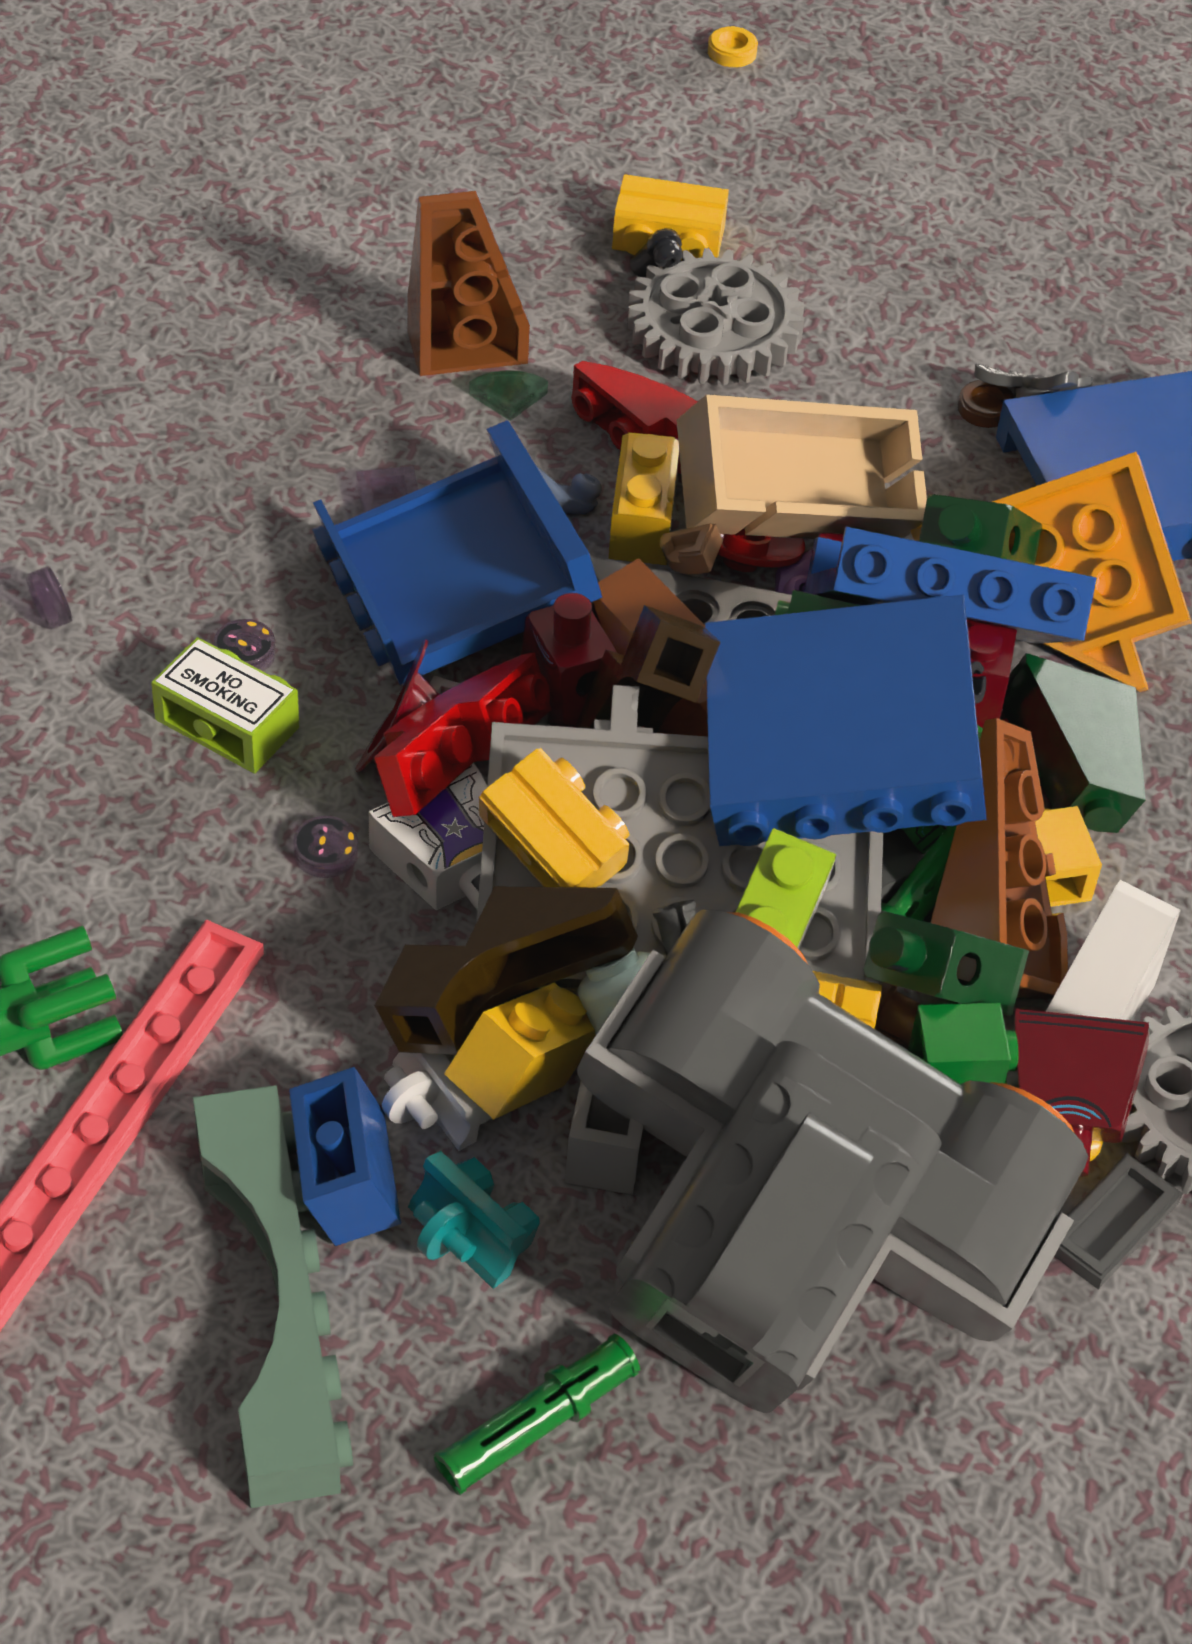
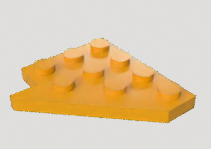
(1108, 529)

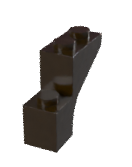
(663, 659)
(516, 946)

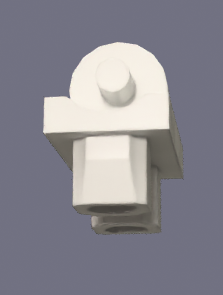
(428, 1096)

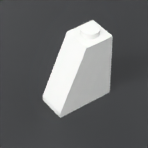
(1118, 957)

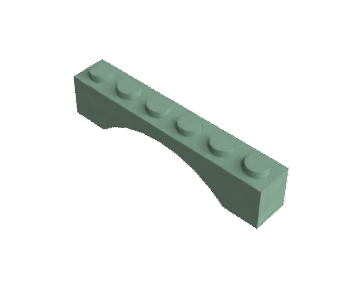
(286, 1418)

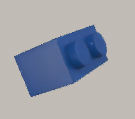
(344, 1156)

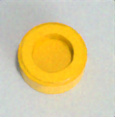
(732, 46)

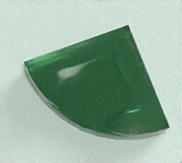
(508, 391)

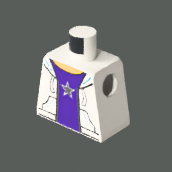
(439, 846)

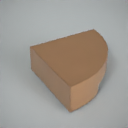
(692, 548)

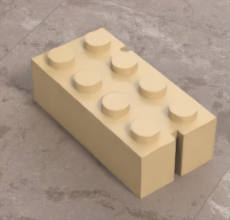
(800, 467)

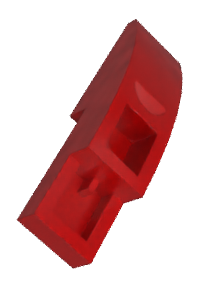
(626, 402)
(455, 731)

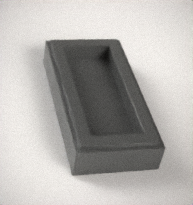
(1115, 1219)

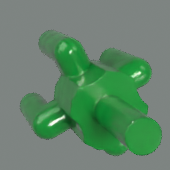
(30, 1009)

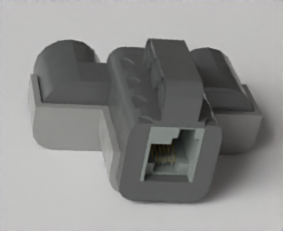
(812, 1167)

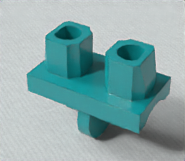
(467, 1222)

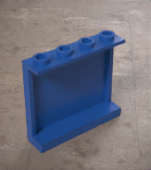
(1103, 422)
(457, 560)
(883, 568)
(843, 722)

